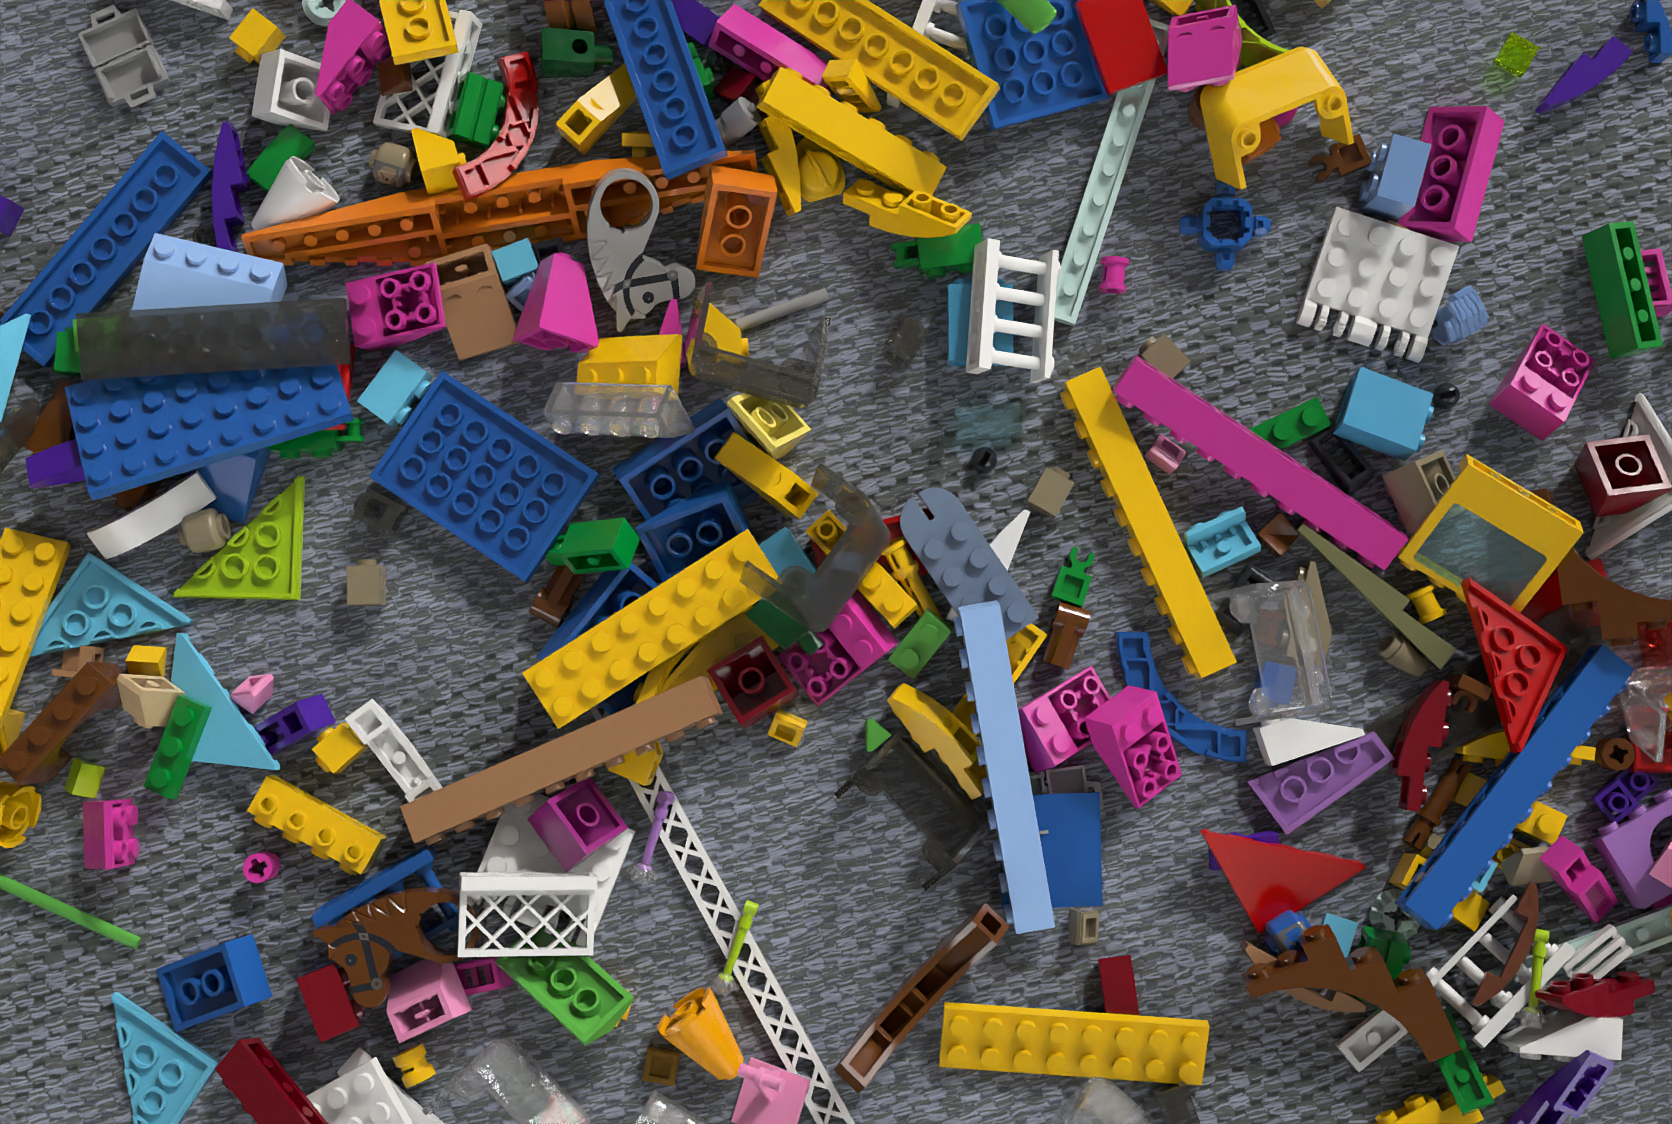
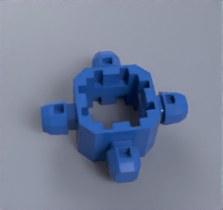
(1225, 248)

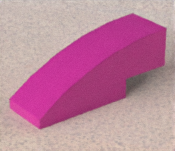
(1579, 879)

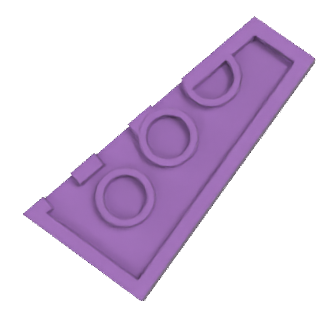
(1313, 783)

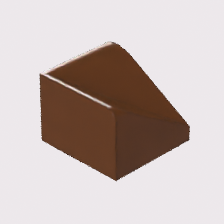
(1277, 535)

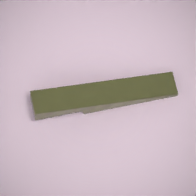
(1382, 598)

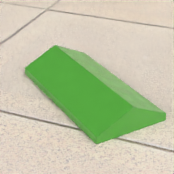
(569, 988)

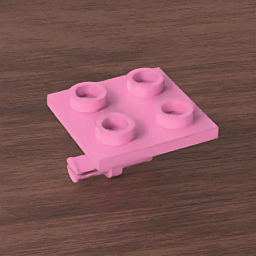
(769, 1094)

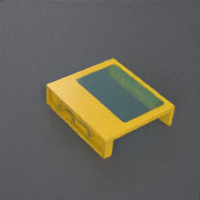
(1493, 535)

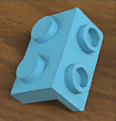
(1220, 542)

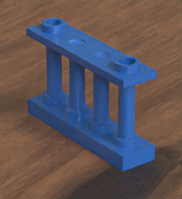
(391, 880)

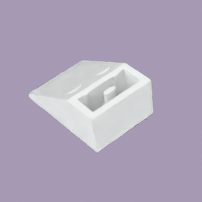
(1567, 1037)

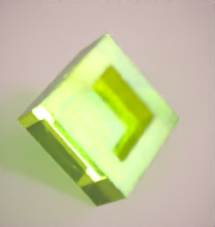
(1516, 54)

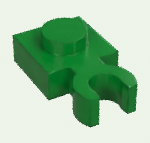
(706, 75)
(1071, 582)

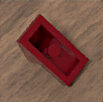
(736, 85)

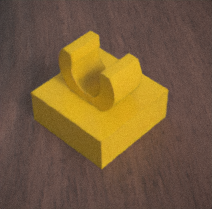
(639, 141)

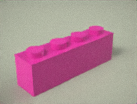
(763, 48)

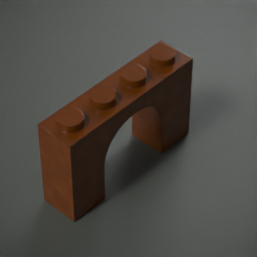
(56, 428)
(38, 751)

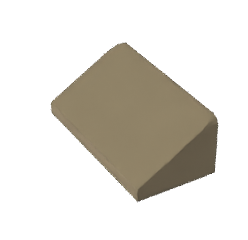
(1526, 867)

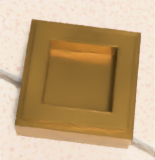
(661, 1066)

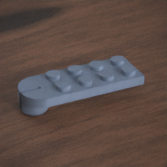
(962, 558)

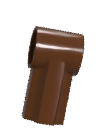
(557, 596)
(1066, 630)

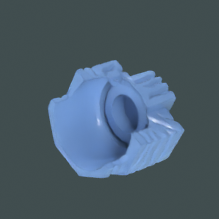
(1460, 317)

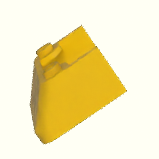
(1263, 92)

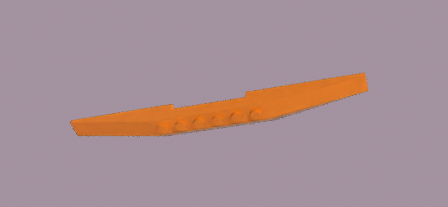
(525, 205)

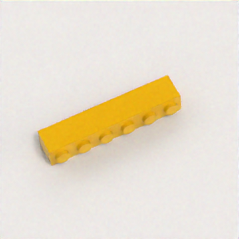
(849, 134)

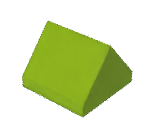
(84, 778)

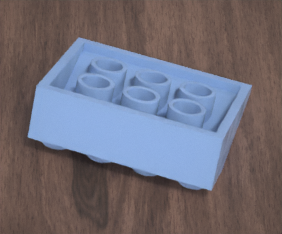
(202, 275)

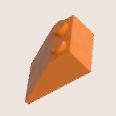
(735, 221)

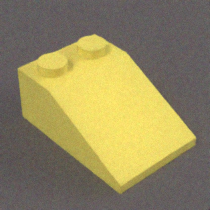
(770, 423)

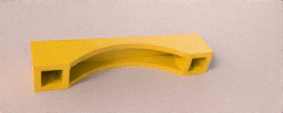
(644, 767)

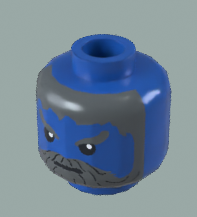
(1283, 932)

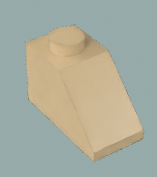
(148, 698)

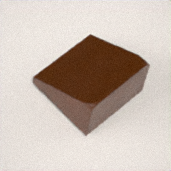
(394, 77)

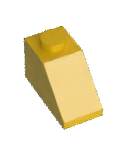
(437, 160)
(725, 332)

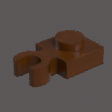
(1343, 158)

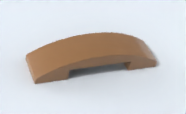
(1331, 1001)

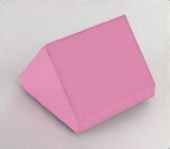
(1165, 454)
(253, 692)

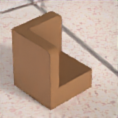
(76, 658)

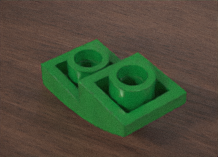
(269, 163)

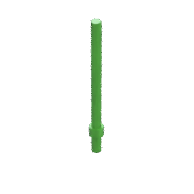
(69, 912)

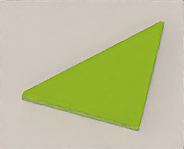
(260, 558)

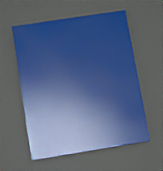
(1070, 848)

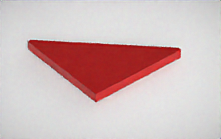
(1517, 658)
(1275, 876)

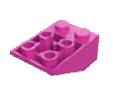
(1203, 48)
(350, 52)
(395, 307)
(1543, 383)
(849, 647)
(1055, 721)
(1135, 743)

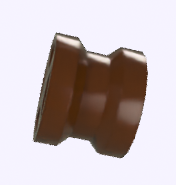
(1606, 754)

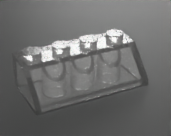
(617, 410)

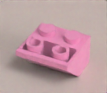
(425, 998)

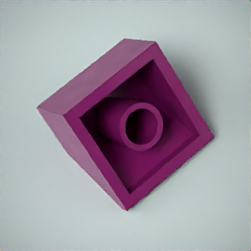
(577, 823)

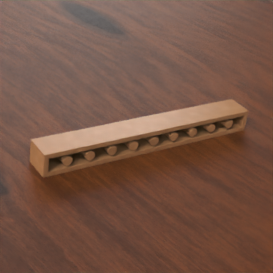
(561, 760)

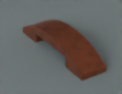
(1527, 911)

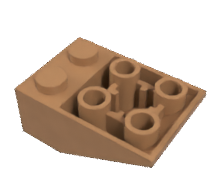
(475, 302)

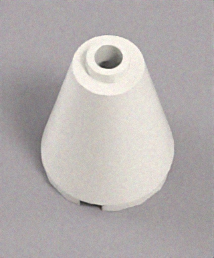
(295, 196)

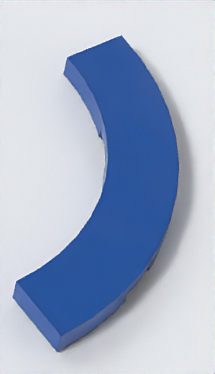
(1183, 726)

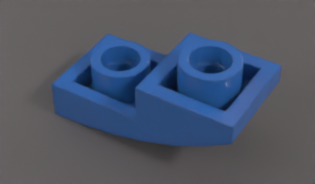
(1651, 18)

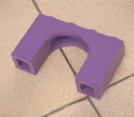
(1628, 853)

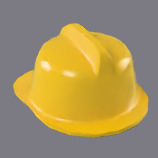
(819, 171)

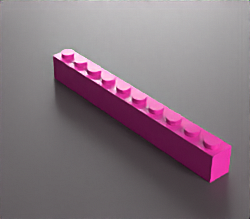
(1258, 462)

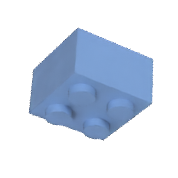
(1394, 177)

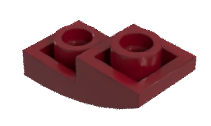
(1118, 985)

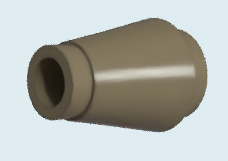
(1400, 653)

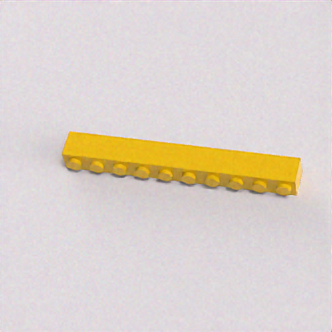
(1148, 524)

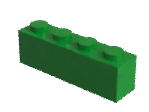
(1621, 289)

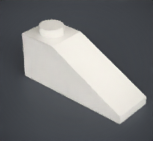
(1292, 738)

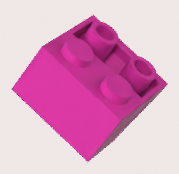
(110, 833)

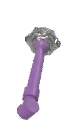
(642, 871)

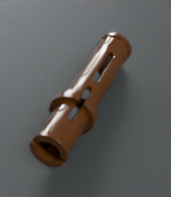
(1436, 804)

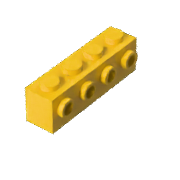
(317, 825)

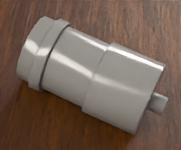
(737, 121)

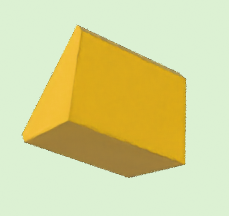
(147, 660)
(787, 727)

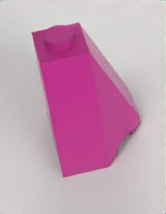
(558, 308)

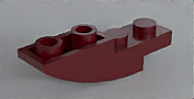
(1420, 729)
(1597, 997)

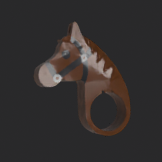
(369, 936)

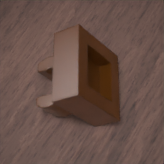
(1470, 689)

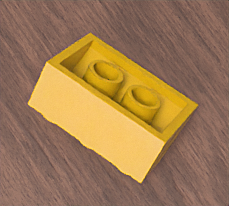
(634, 361)

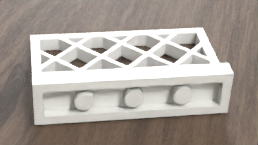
(467, 33)
(526, 883)

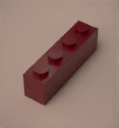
(265, 1086)

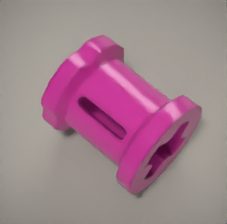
(1113, 274)
(250, 867)

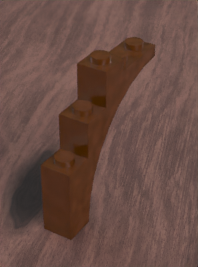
(1619, 608)
(1363, 974)
(918, 994)

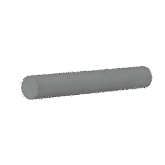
(782, 309)

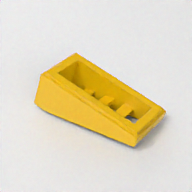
(847, 80)

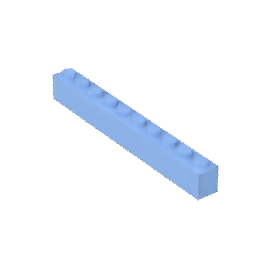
(1005, 765)

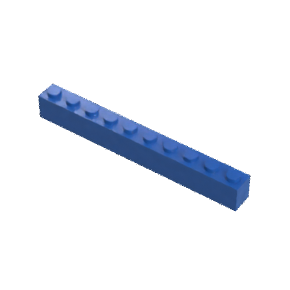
(1514, 787)

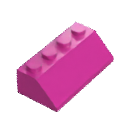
(1456, 171)

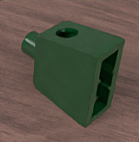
(571, 53)
(783, 628)

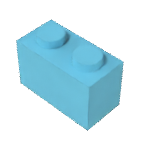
(396, 389)

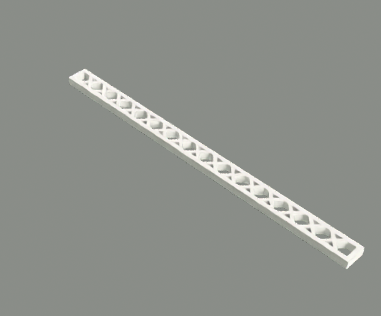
(755, 951)

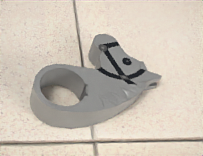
(624, 274)

